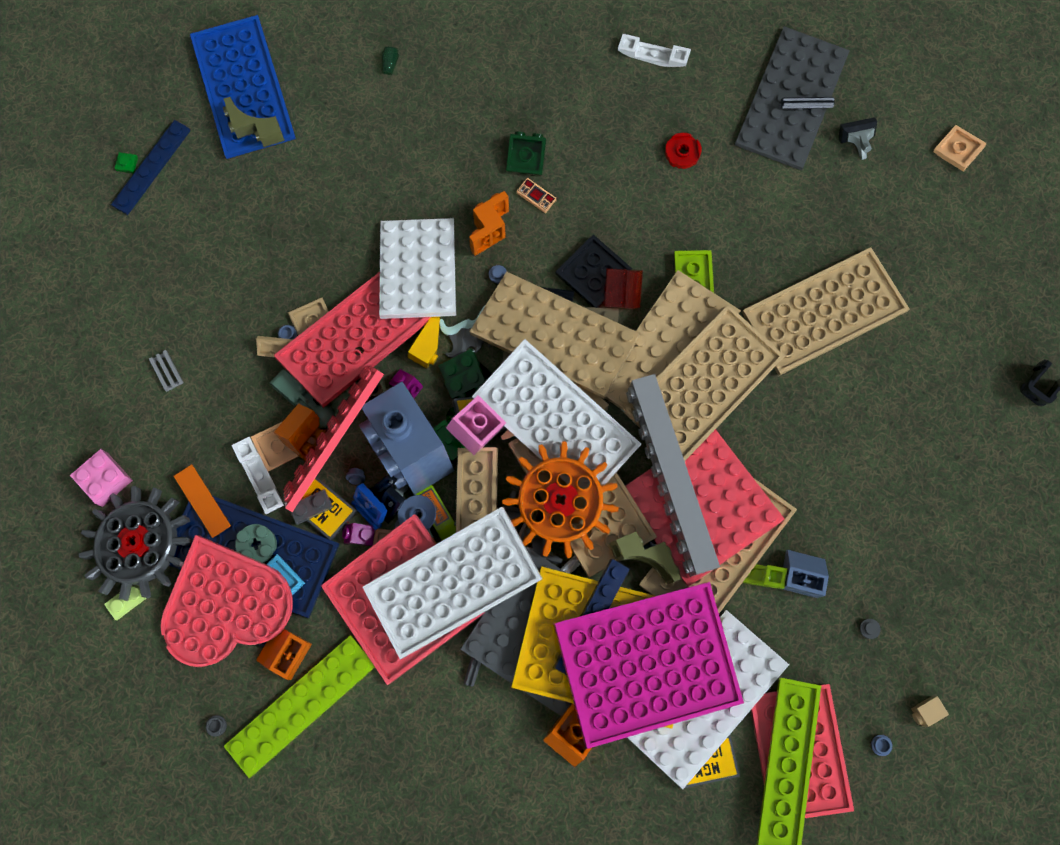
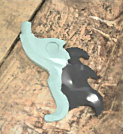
(461, 337)

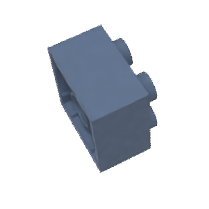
(405, 440)

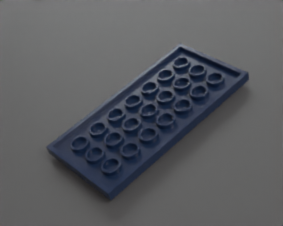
(303, 551)

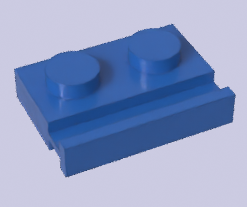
(369, 506)

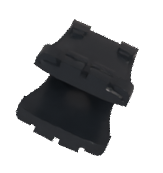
(1034, 394)

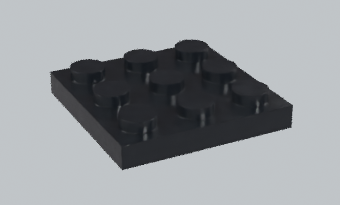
(587, 270)

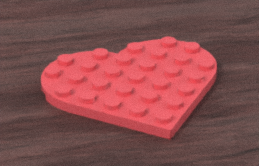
(223, 602)

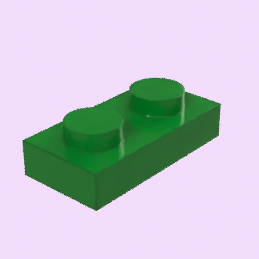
(449, 441)

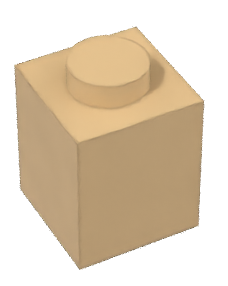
(929, 711)

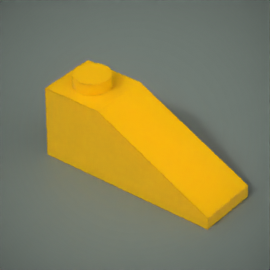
(426, 344)

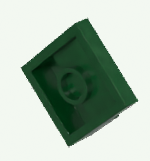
(526, 153)
(463, 374)

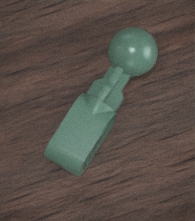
(295, 394)

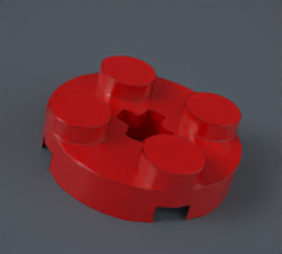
(681, 160)

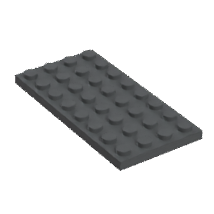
(796, 69)

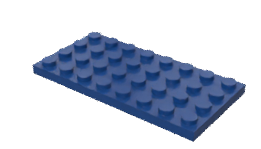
(239, 66)

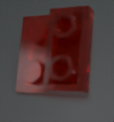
(623, 288)

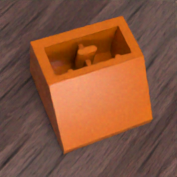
(300, 430)
(284, 654)

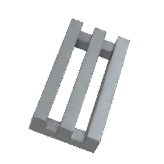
(159, 358)

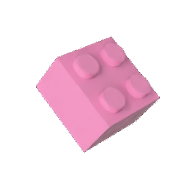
(475, 425)
(101, 477)

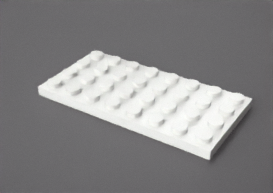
(549, 408)
(452, 582)
(692, 742)

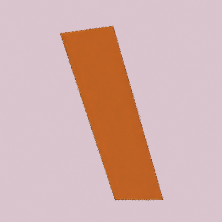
(202, 501)

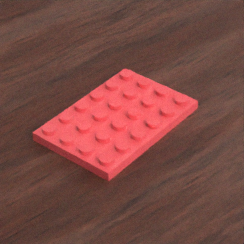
(828, 782)

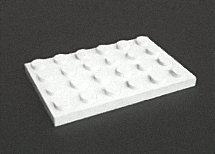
(417, 268)

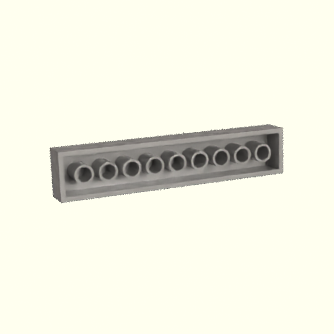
(672, 476)

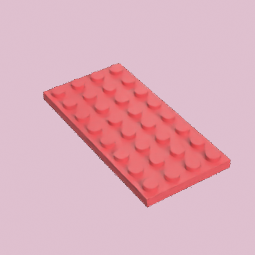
(325, 354)
(328, 441)

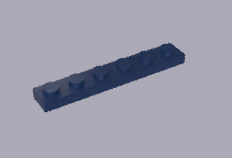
(150, 167)
(602, 595)

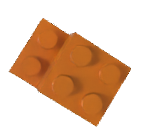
(489, 223)

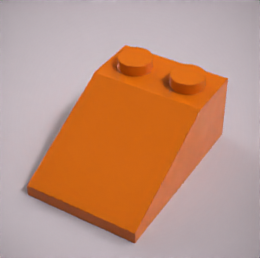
(567, 737)

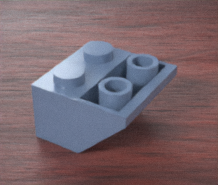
(805, 574)

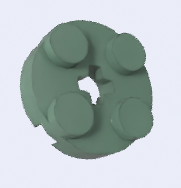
(260, 533)

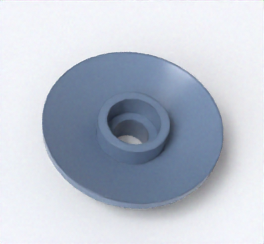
(416, 505)

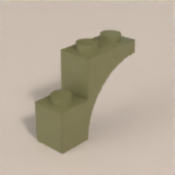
(265, 129)
(657, 556)

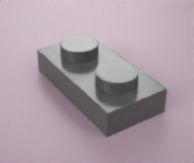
(311, 507)

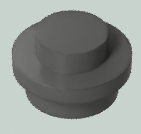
(870, 628)
(216, 725)

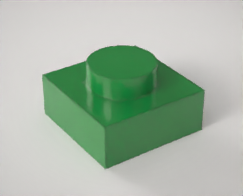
(126, 162)

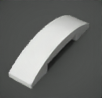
(653, 54)
(258, 475)

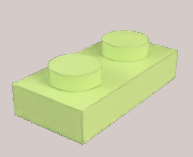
(119, 607)

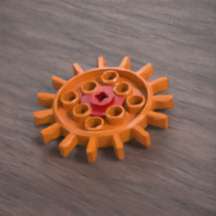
(575, 470)

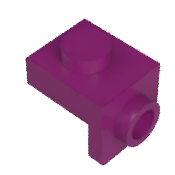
(409, 381)
(358, 534)

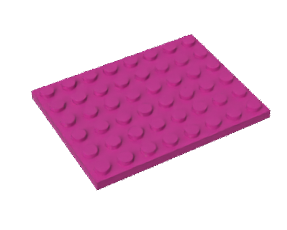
(647, 664)

